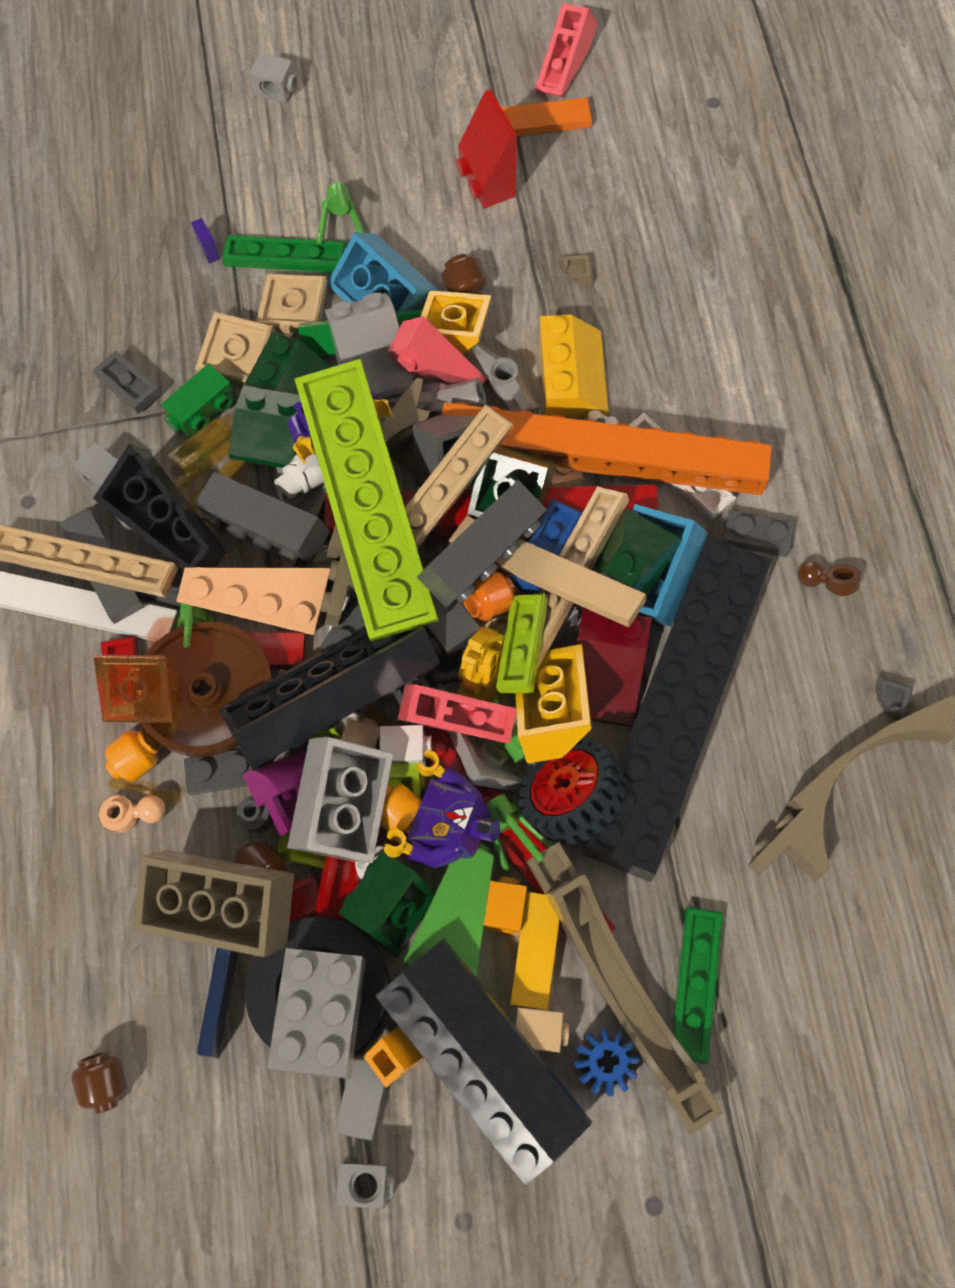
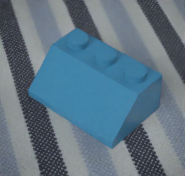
(376, 267)
(669, 589)

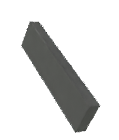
(116, 601)

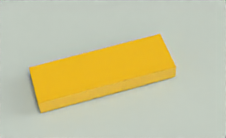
(535, 953)

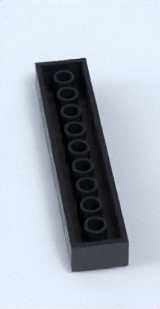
(680, 707)

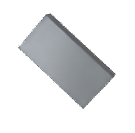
(360, 1102)

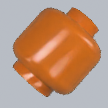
(490, 597)

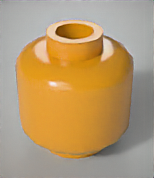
(131, 755)
(399, 808)

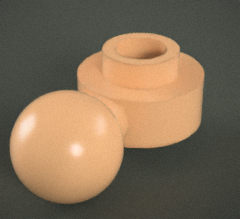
(149, 809)

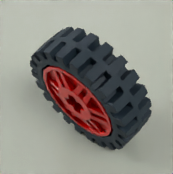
(573, 793)

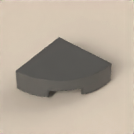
(893, 697)

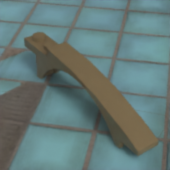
(395, 431)
(803, 835)
(591, 937)

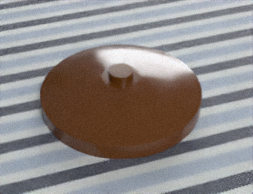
(211, 673)

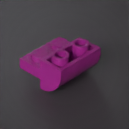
(278, 788)

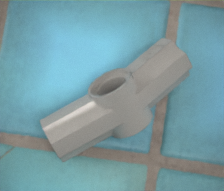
(512, 391)
(436, 393)

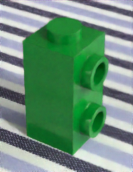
(198, 401)

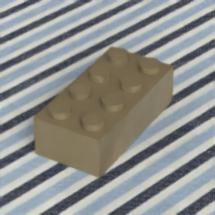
(214, 902)

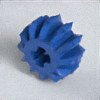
(616, 1071)

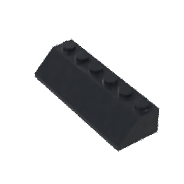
(324, 691)
(485, 1061)

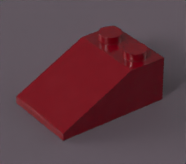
(613, 665)

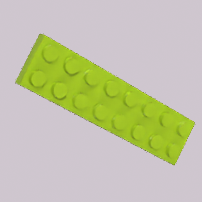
(365, 500)

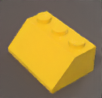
(571, 367)
(558, 710)

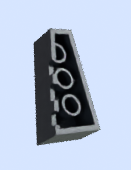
(156, 510)

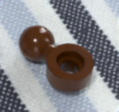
(838, 579)

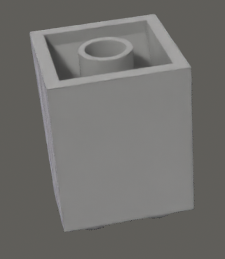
(365, 333)

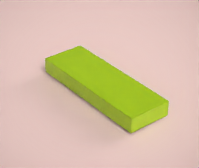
(522, 644)

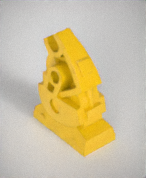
(481, 665)

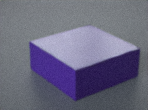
(205, 240)

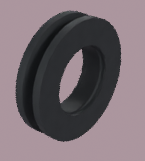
(318, 935)

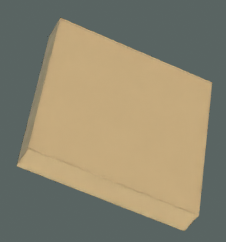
(292, 301)
(233, 346)

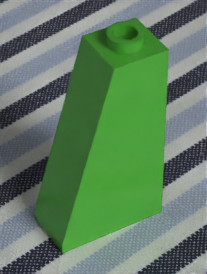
(458, 910)

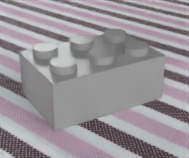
(340, 800)
(317, 1013)

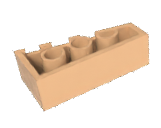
(266, 595)

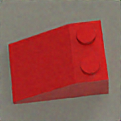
(489, 153)

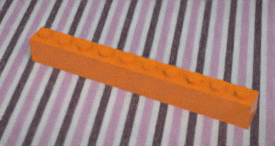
(635, 451)

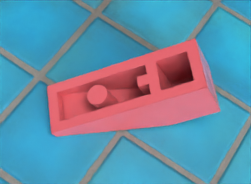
(567, 49)
(427, 353)
(456, 713)

